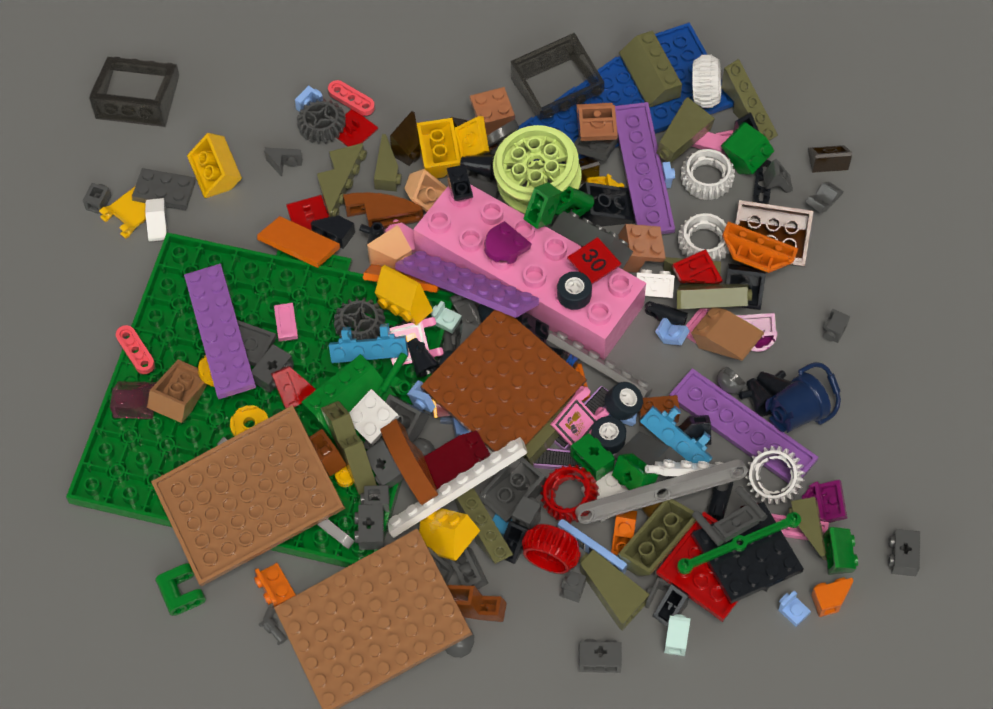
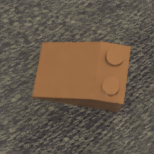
(726, 334)
(176, 391)

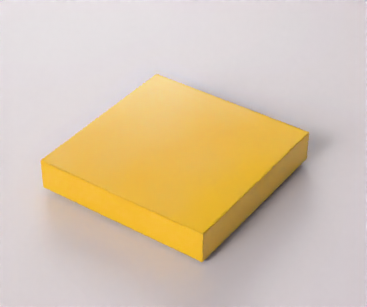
(472, 137)

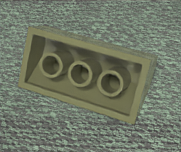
(651, 69)
(657, 537)

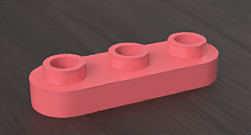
(346, 93)
(134, 343)

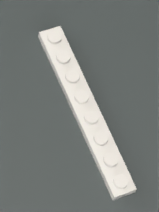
(458, 486)

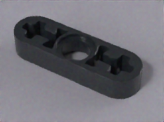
(758, 189)

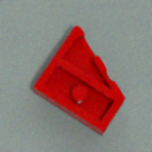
(697, 269)

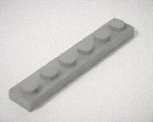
(593, 359)

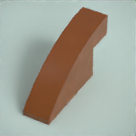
(382, 208)
(409, 461)
(476, 606)

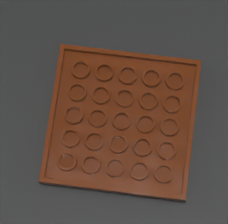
(503, 382)

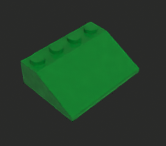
(347, 387)

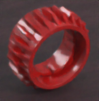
(557, 478)
(551, 548)

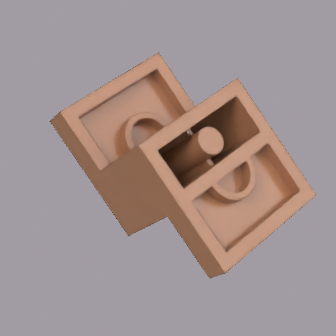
(495, 109)
(596, 121)
(645, 243)

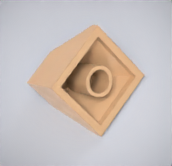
(424, 189)
(389, 248)

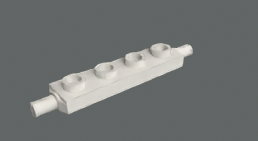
(673, 468)

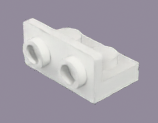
(657, 284)

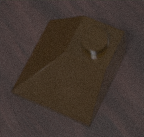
(406, 141)

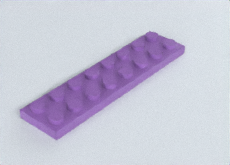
(643, 167)
(467, 284)
(219, 331)
(739, 423)

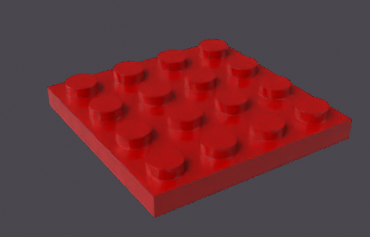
(700, 582)

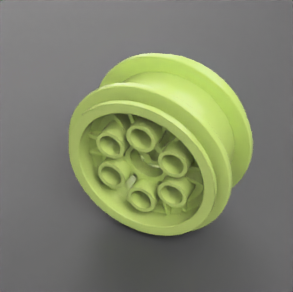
(517, 156)

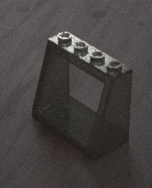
(548, 57)
(130, 108)

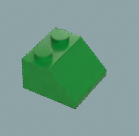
(747, 149)
(839, 551)

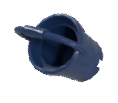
(803, 400)

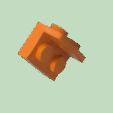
(274, 584)

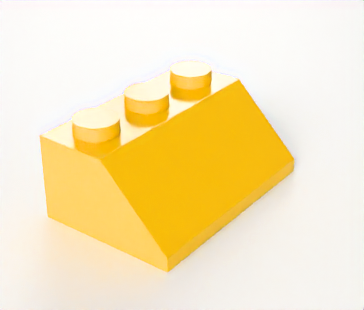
(438, 146)
(214, 165)
(402, 296)
(448, 532)

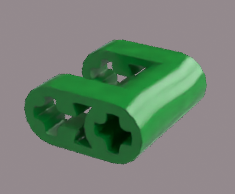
(574, 199)
(174, 600)

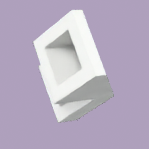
(156, 219)

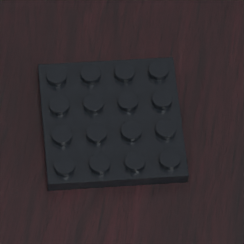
(755, 568)

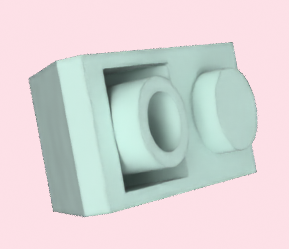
(677, 635)

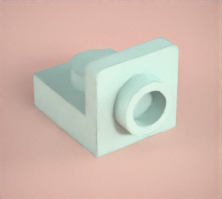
(445, 317)

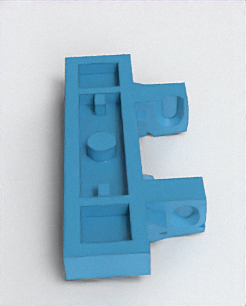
(378, 348)
(666, 430)

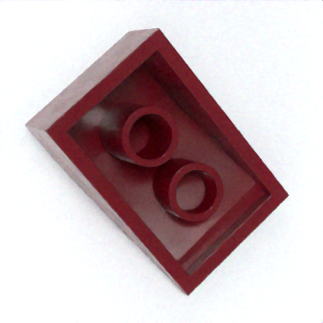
(456, 457)

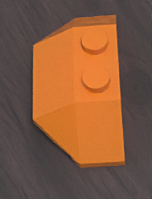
(757, 249)

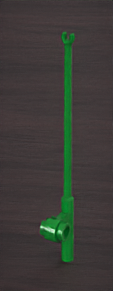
(393, 382)

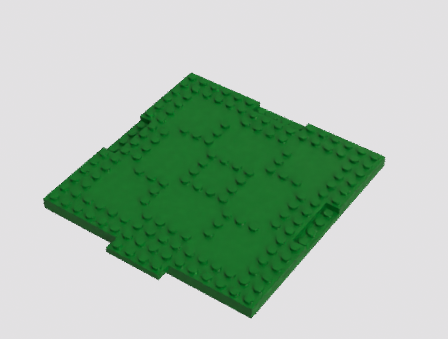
(132, 452)

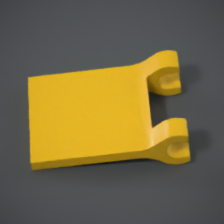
(128, 211)

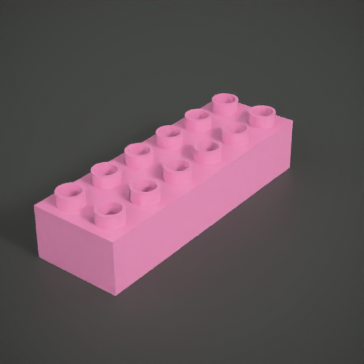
(458, 235)

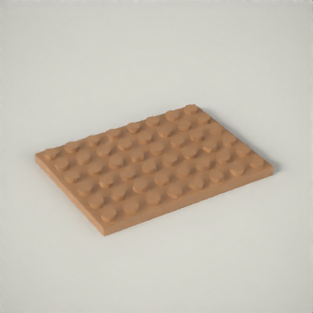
(247, 495)
(372, 621)

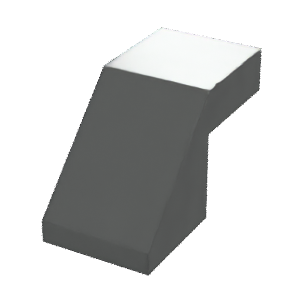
(825, 197)

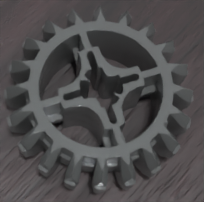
(319, 116)
(351, 315)

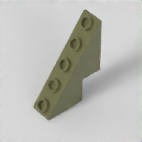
(741, 91)
(340, 179)
(349, 445)
(489, 537)

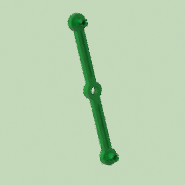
(686, 565)

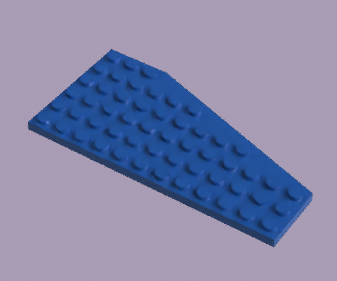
(680, 47)

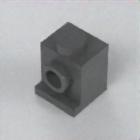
(96, 197)
(835, 325)
(380, 493)
(573, 586)

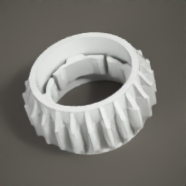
(707, 81)
(712, 158)
(703, 222)
(756, 466)

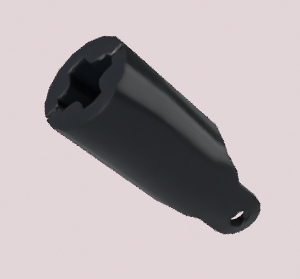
(661, 311)
(719, 502)

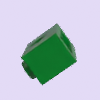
(542, 205)
(592, 456)
(631, 472)

